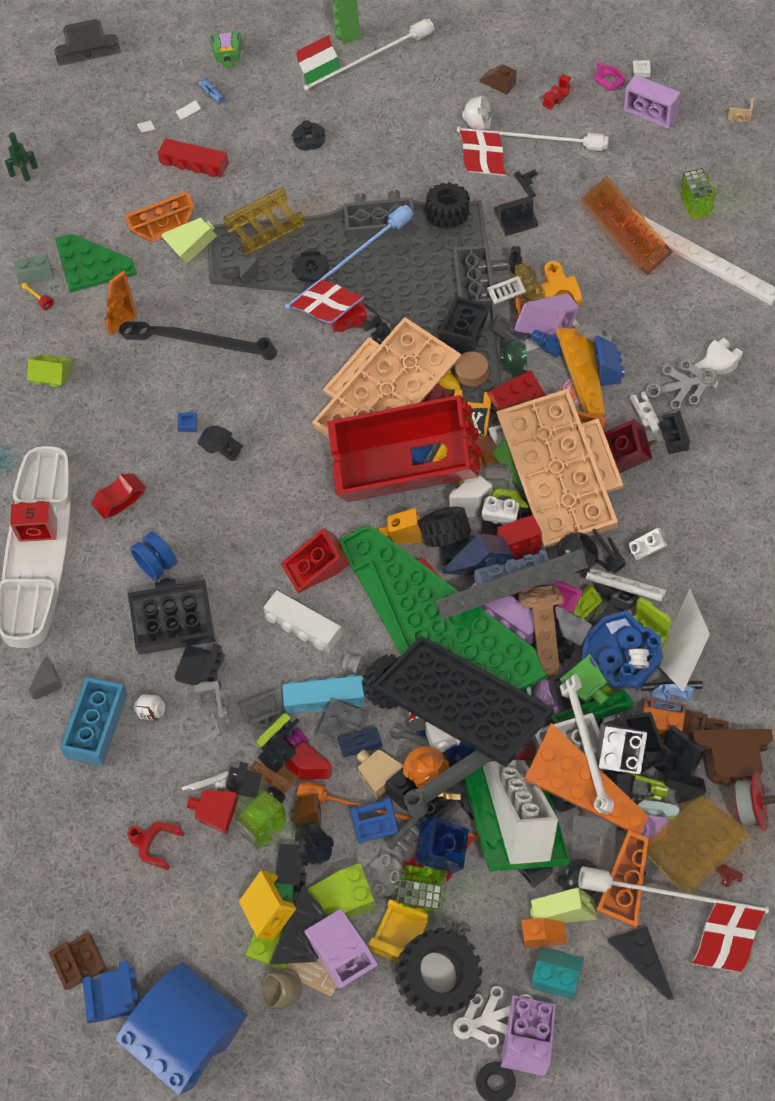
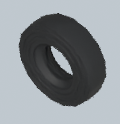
(491, 1069)

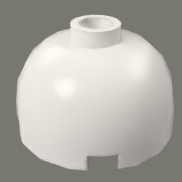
(476, 112)

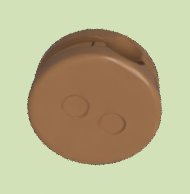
(472, 369)

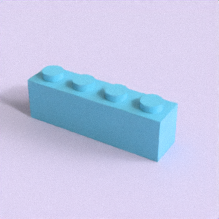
(317, 694)

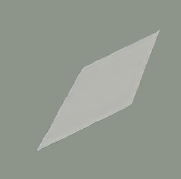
(684, 643)

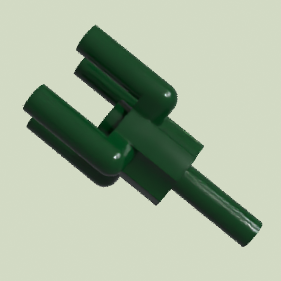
(19, 158)

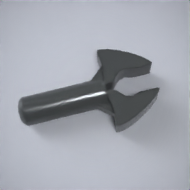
(599, 613)

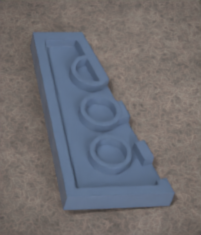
(495, 571)

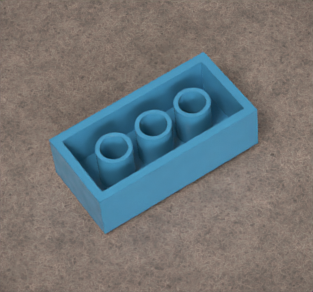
(94, 721)

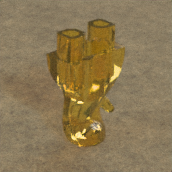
(533, 289)

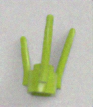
(657, 787)

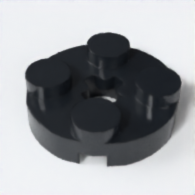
(308, 128)
(302, 263)
(310, 835)

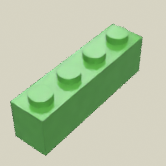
(346, 20)

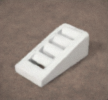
(517, 285)

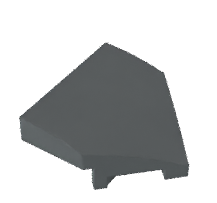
(262, 710)

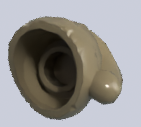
(281, 988)

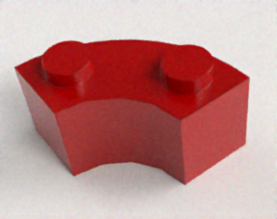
(118, 495)

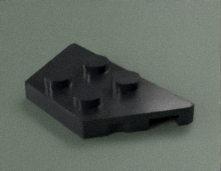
(293, 943)

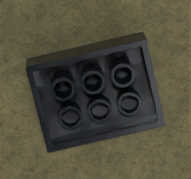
(171, 617)

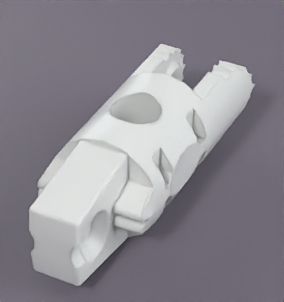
(645, 412)

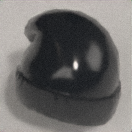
(571, 877)

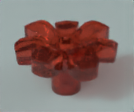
(729, 874)

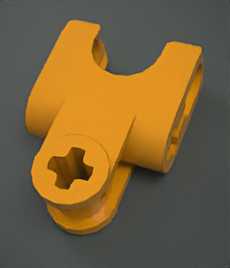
(558, 284)

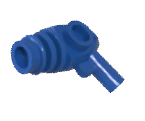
(549, 343)

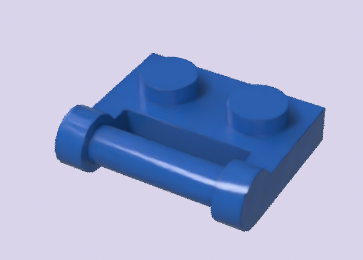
(374, 827)

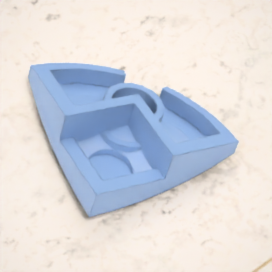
(666, 691)

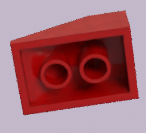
(315, 561)

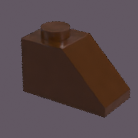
(500, 78)
(307, 811)

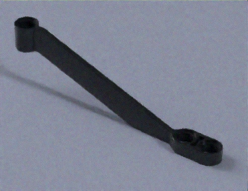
(262, 347)

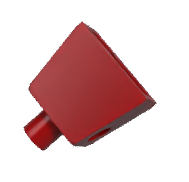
(214, 808)

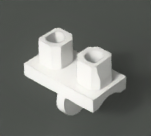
(647, 544)

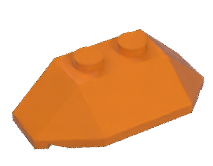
(160, 217)

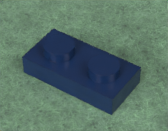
(363, 740)

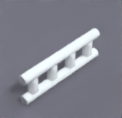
(626, 584)

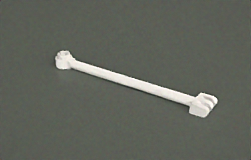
(569, 689)

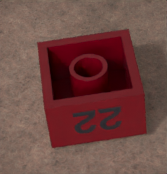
(629, 445)

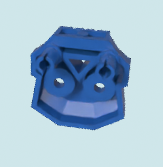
(609, 641)

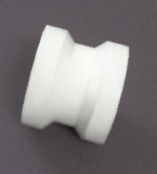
(639, 658)

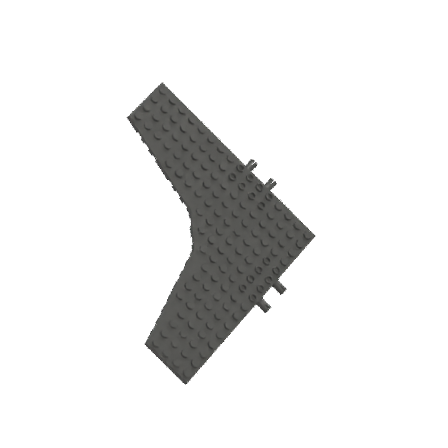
(399, 273)

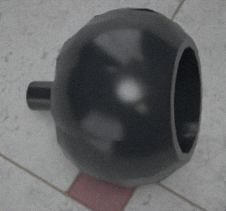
(579, 540)

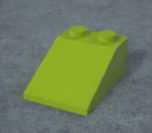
(344, 891)

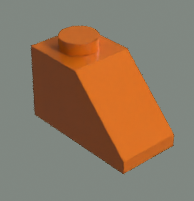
(542, 932)

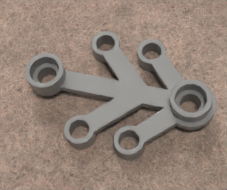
(685, 384)

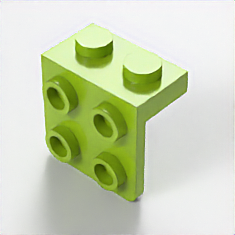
(651, 617)

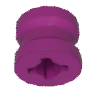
(296, 738)

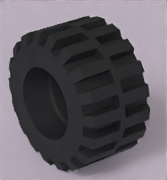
(447, 205)
(445, 526)
(372, 674)

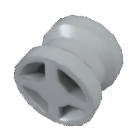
(352, 663)

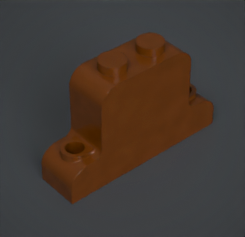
(733, 753)

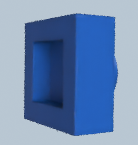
(187, 422)

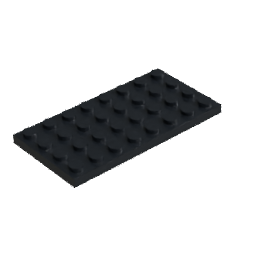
(463, 700)

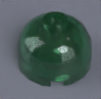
(514, 357)

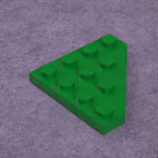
(89, 263)

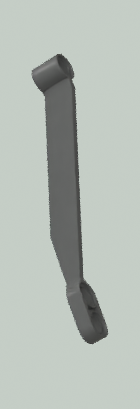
(417, 800)

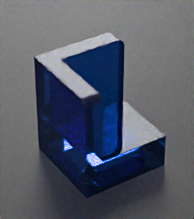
(458, 753)

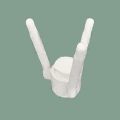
(219, 782)

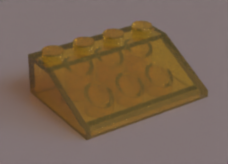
(695, 844)

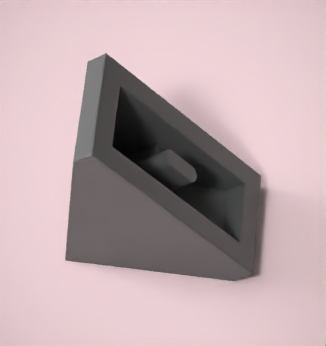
(44, 681)

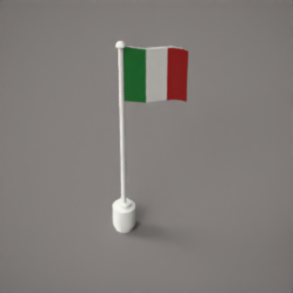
(321, 62)

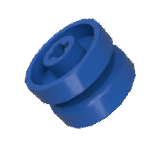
(153, 555)

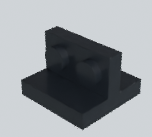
(516, 216)

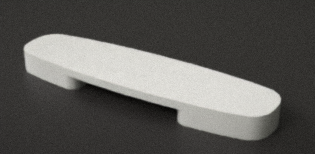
(36, 568)

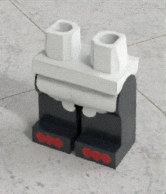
(498, 512)

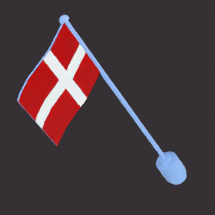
(330, 301)

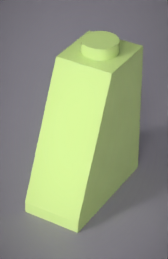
(190, 238)
(565, 906)

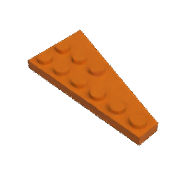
(566, 774)

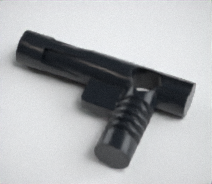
(526, 181)

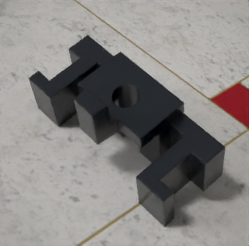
(382, 329)

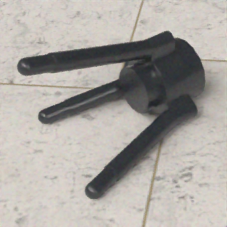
(614, 561)

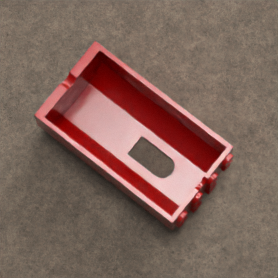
(375, 448)

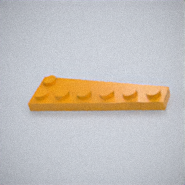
(583, 369)

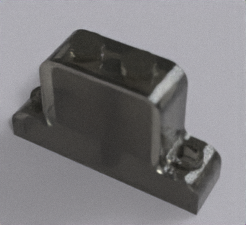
(85, 42)

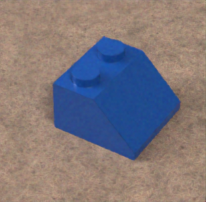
(608, 362)

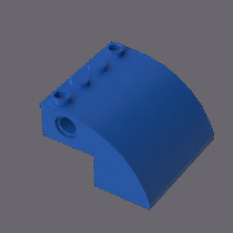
(180, 1027)

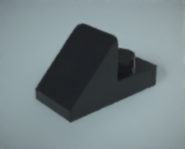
(686, 785)

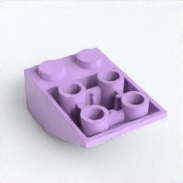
(547, 315)
(340, 949)
(529, 1036)

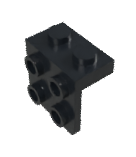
(199, 665)
(277, 750)

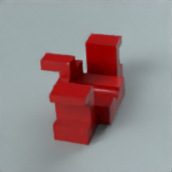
(557, 93)

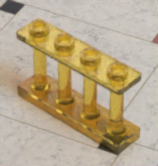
(258, 208)

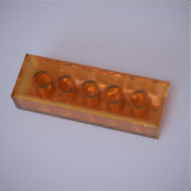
(627, 225)

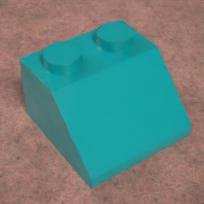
(557, 973)

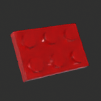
(516, 391)

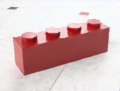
(193, 158)

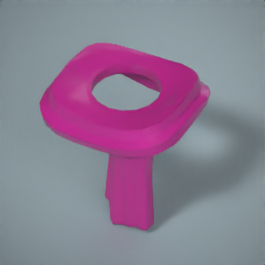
(608, 70)

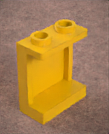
(265, 907)
(398, 929)

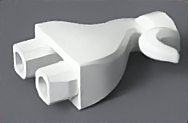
(719, 359)

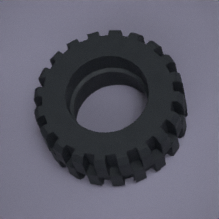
(461, 957)

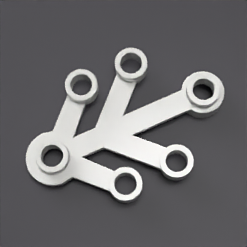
(488, 1019)

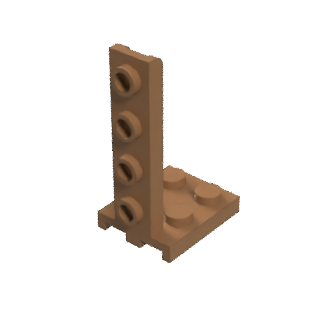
(541, 601)

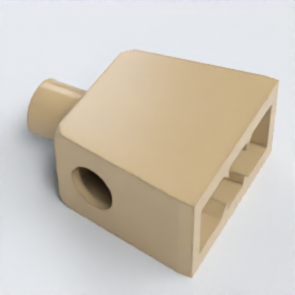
(376, 770)

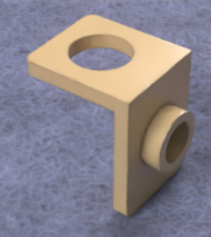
(741, 114)

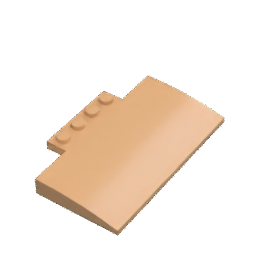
(387, 374)
(562, 466)

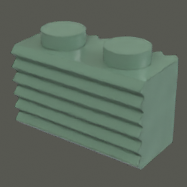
(33, 269)

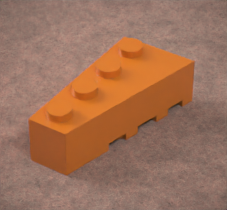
(624, 902)

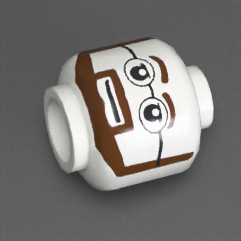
(149, 707)

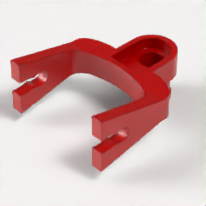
(145, 838)

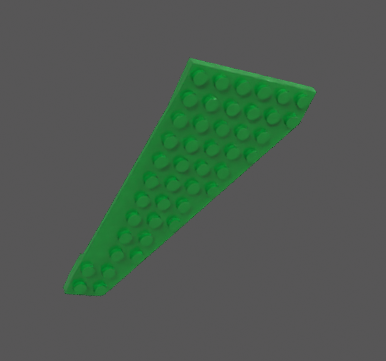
(405, 601)

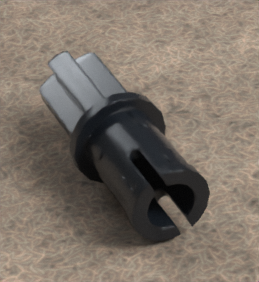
(515, 258)

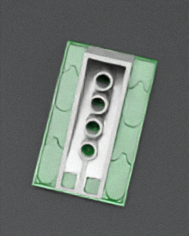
(514, 818)

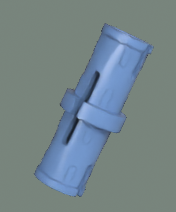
(207, 86)

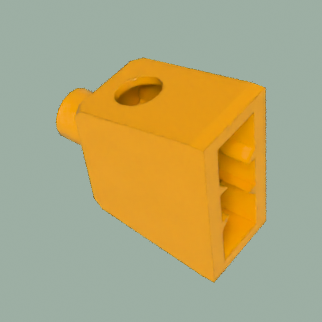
(403, 527)

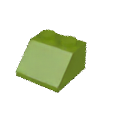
(49, 369)

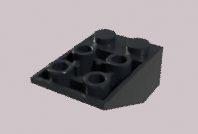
(399, 785)

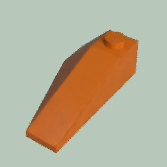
(120, 303)

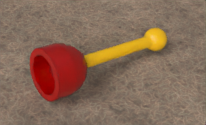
(42, 299)

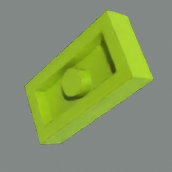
(588, 602)

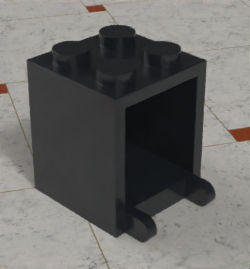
(654, 749)

